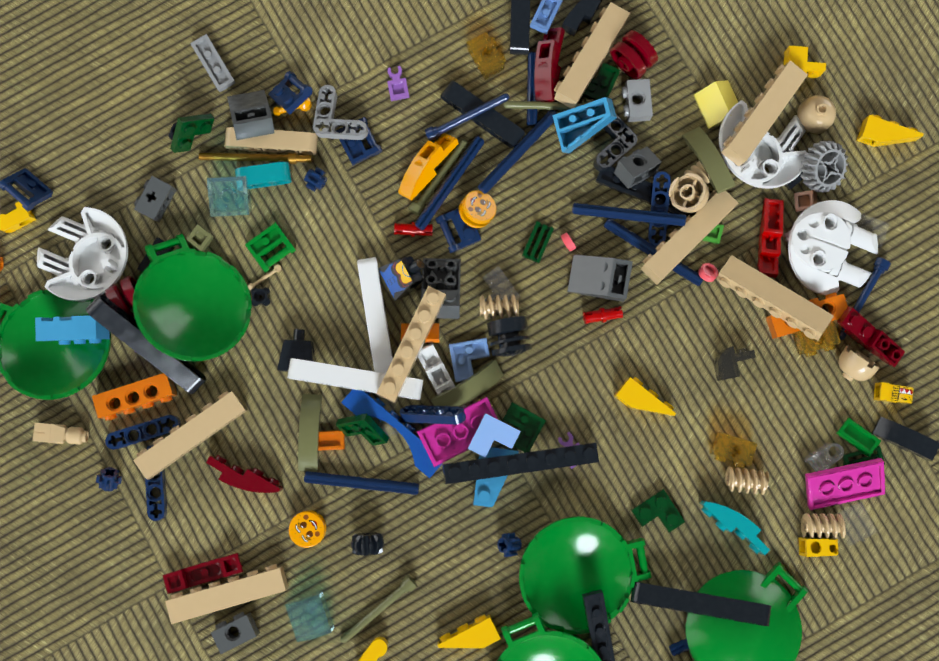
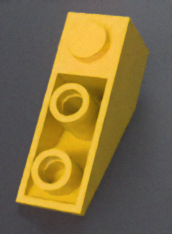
(880, 132)
(637, 397)
(476, 635)

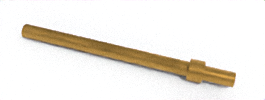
(292, 158)

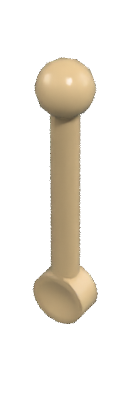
(277, 268)

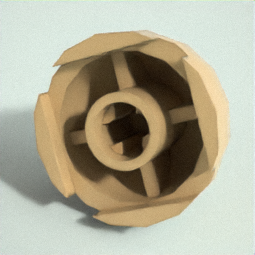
(816, 114)
(689, 193)
(856, 365)

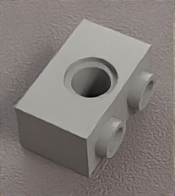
(637, 89)

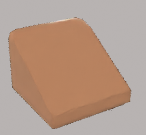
(804, 200)

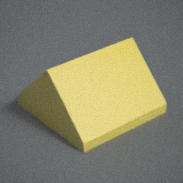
(715, 102)

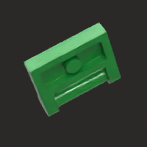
(266, 242)

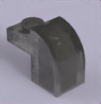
(726, 362)

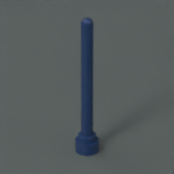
(434, 133)
(880, 266)

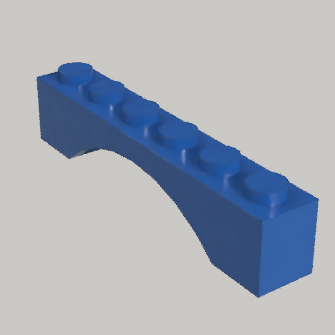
(361, 403)

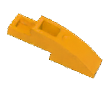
(422, 167)

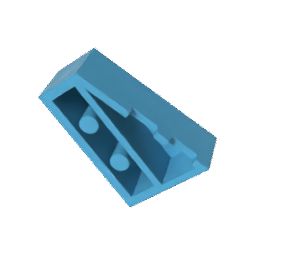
(583, 122)
(70, 329)
(488, 489)

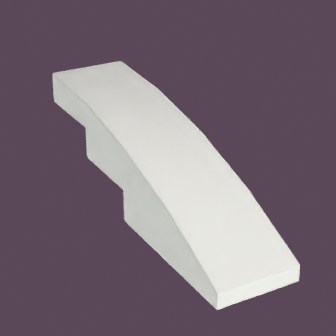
(435, 369)

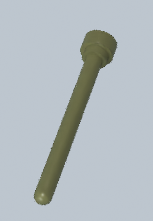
(540, 105)
(418, 206)
(406, 585)

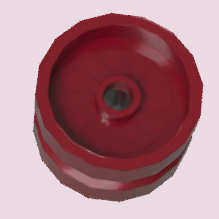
(634, 54)
(123, 295)

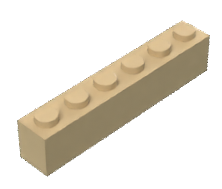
(591, 56)
(764, 113)
(683, 241)
(774, 298)
(411, 344)
(189, 435)
(227, 594)

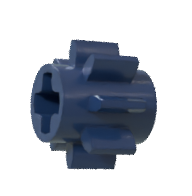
(315, 179)
(108, 479)
(509, 544)

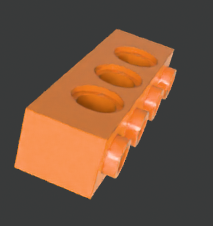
(835, 303)
(105, 401)

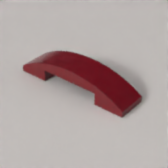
(202, 573)

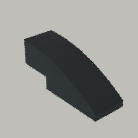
(581, 12)
(906, 438)

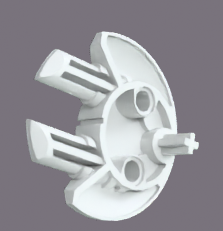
(771, 152)
(828, 245)
(88, 258)

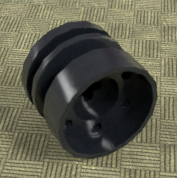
(509, 336)

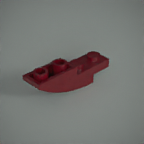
(546, 65)
(870, 338)
(251, 480)

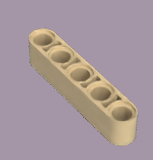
(279, 142)

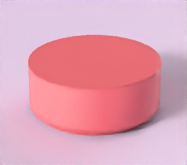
(568, 242)
(708, 272)

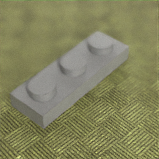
(213, 63)

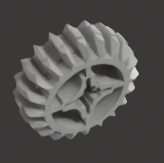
(824, 166)

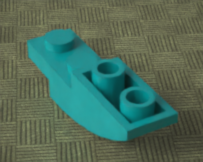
(729, 519)

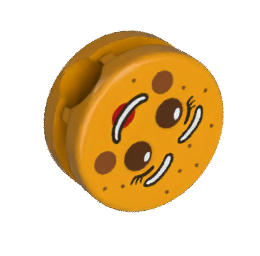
(477, 209)
(307, 528)

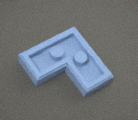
(463, 353)
(490, 430)

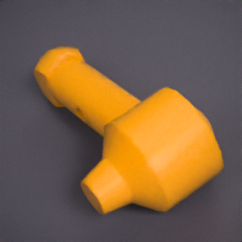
(305, 106)

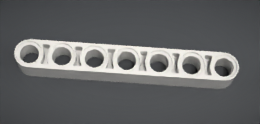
(375, 314)
(347, 377)

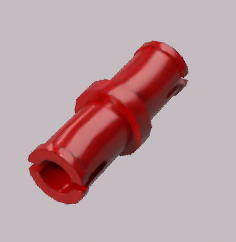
(411, 229)
(602, 315)

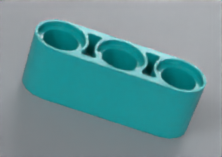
(266, 174)

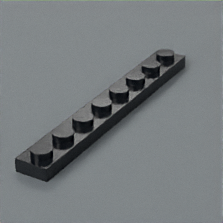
(520, 463)

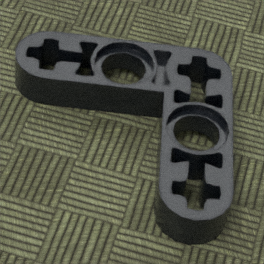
(619, 143)

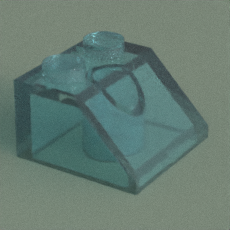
(228, 196)
(310, 617)

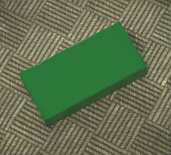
(858, 437)

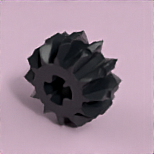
(367, 543)

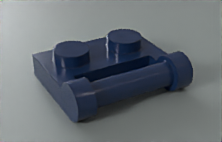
(286, 97)
(355, 149)
(29, 185)
(467, 234)

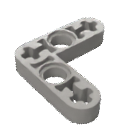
(331, 123)

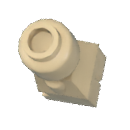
(59, 434)

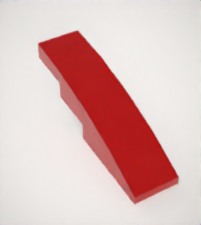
(770, 237)

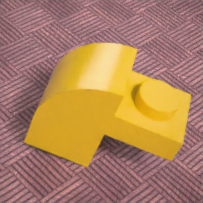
(799, 57)

